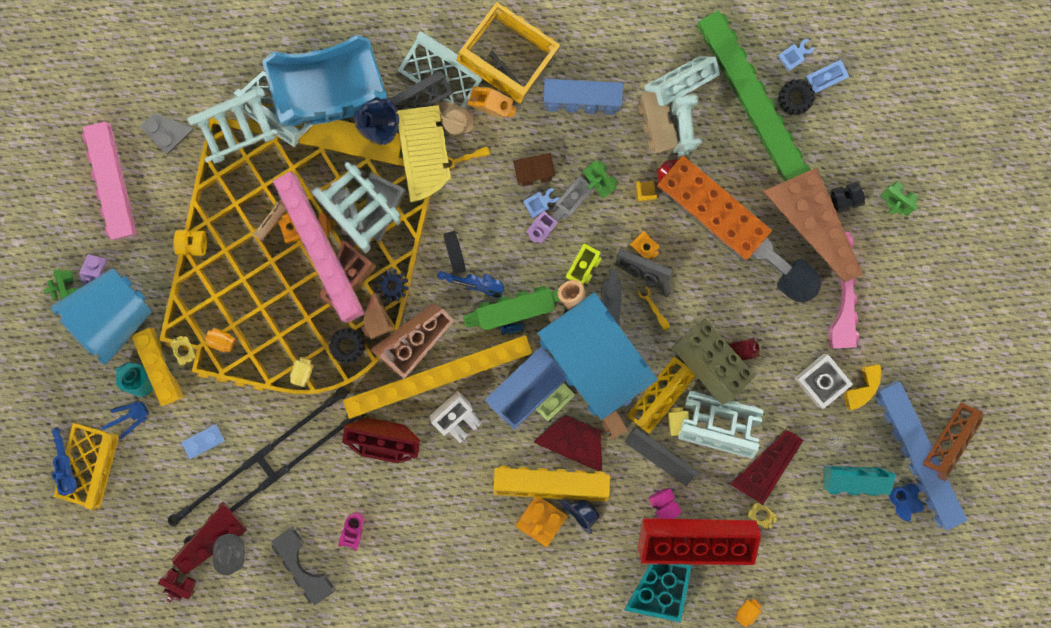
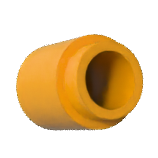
(220, 340)
(748, 612)

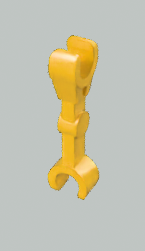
(477, 154)
(661, 320)

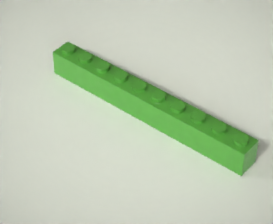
(752, 96)

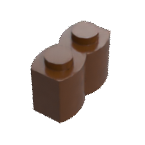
(534, 169)

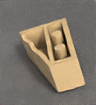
(657, 124)

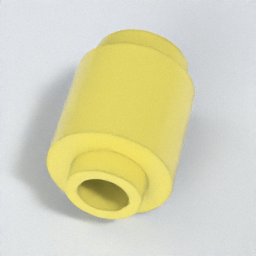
(301, 371)

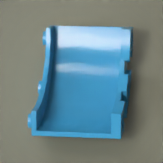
(324, 83)
(597, 356)

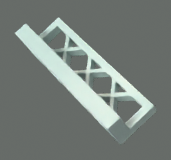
(684, 79)

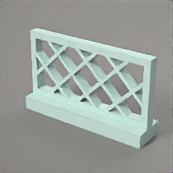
(446, 55)
(288, 132)

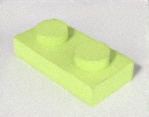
(555, 402)

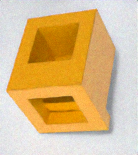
(289, 236)
(637, 246)

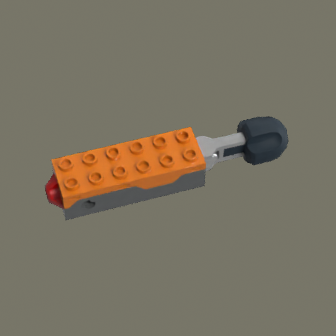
(732, 225)

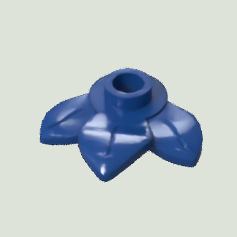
(908, 501)

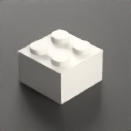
(823, 381)

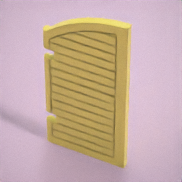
(423, 151)

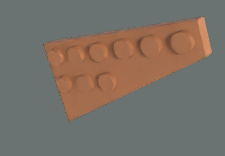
(815, 218)

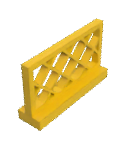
(101, 467)

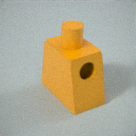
(491, 102)

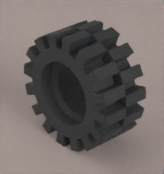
(807, 93)
(358, 349)

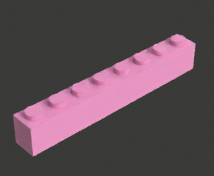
(318, 247)

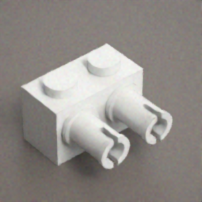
(451, 413)

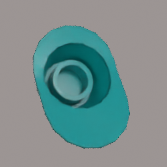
(133, 379)

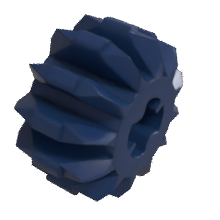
(386, 282)

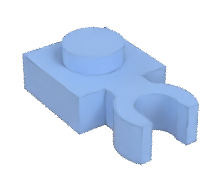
(794, 56)
(537, 203)

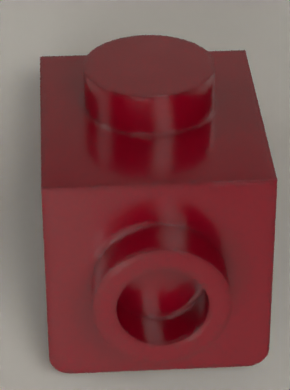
(746, 349)

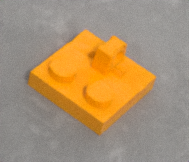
(541, 521)

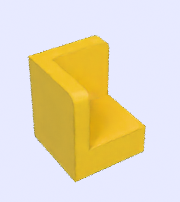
(645, 191)

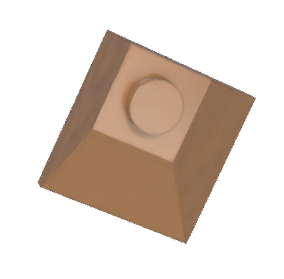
(376, 318)

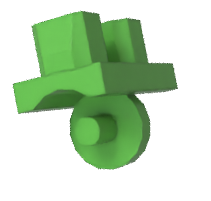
(599, 179)
(899, 202)
(61, 278)

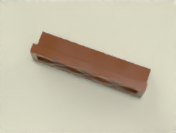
(959, 445)

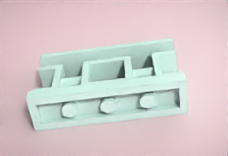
(717, 437)

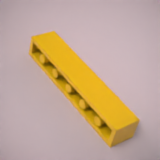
(551, 484)

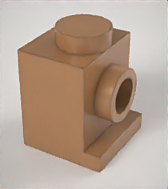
(614, 424)

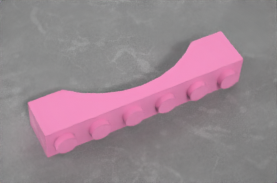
(843, 330)

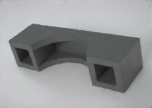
(315, 586)

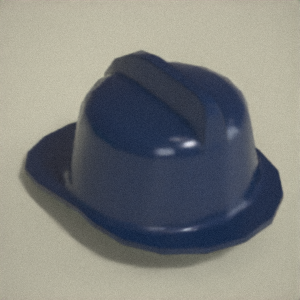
(583, 512)

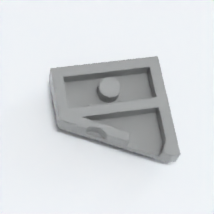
(165, 132)

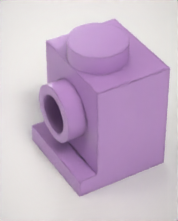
(538, 230)

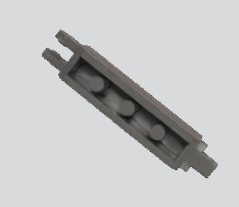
(611, 294)

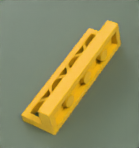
(663, 397)

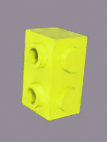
(583, 264)

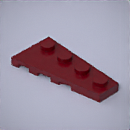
(765, 471)
(202, 544)

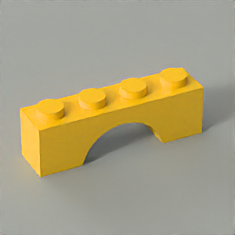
(151, 355)

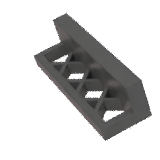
(422, 87)
(661, 456)

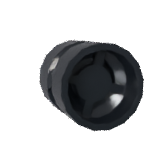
(853, 193)

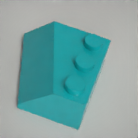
(858, 480)
(661, 591)

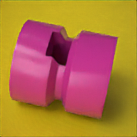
(664, 504)

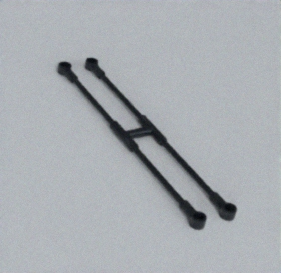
(258, 457)

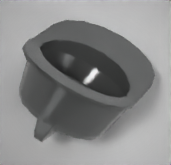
(228, 554)

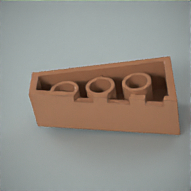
(412, 341)

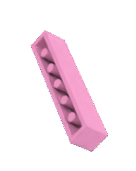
(109, 181)

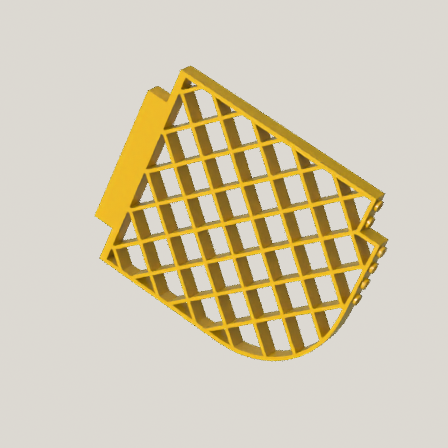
(334, 137)

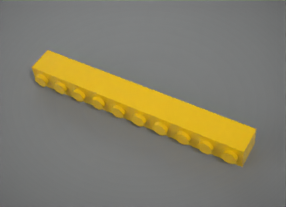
(437, 376)

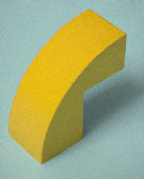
(861, 395)

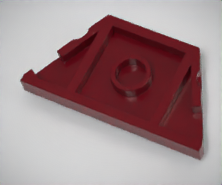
(574, 441)

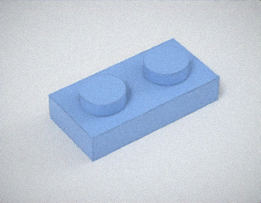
(827, 76)
(203, 441)

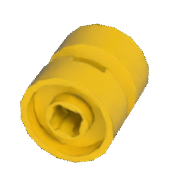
(190, 242)

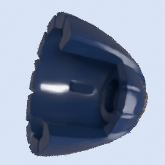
(377, 121)

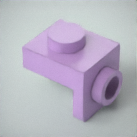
(92, 268)

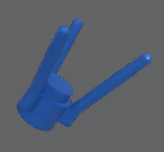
(137, 411)

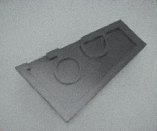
(651, 272)

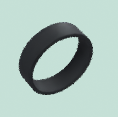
(454, 252)

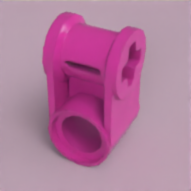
(351, 534)

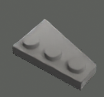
(392, 194)

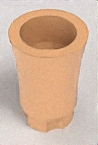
(571, 293)

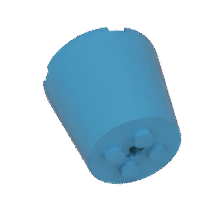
(103, 314)

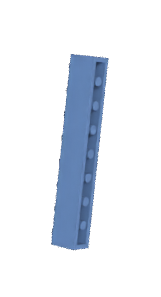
(917, 447)

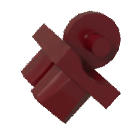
(175, 589)

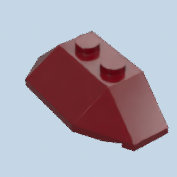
(381, 440)

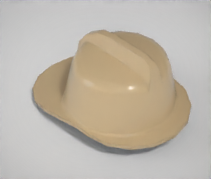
(454, 119)

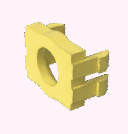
(175, 344)
(770, 515)

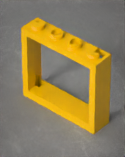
(493, 75)

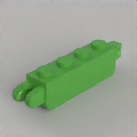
(512, 310)

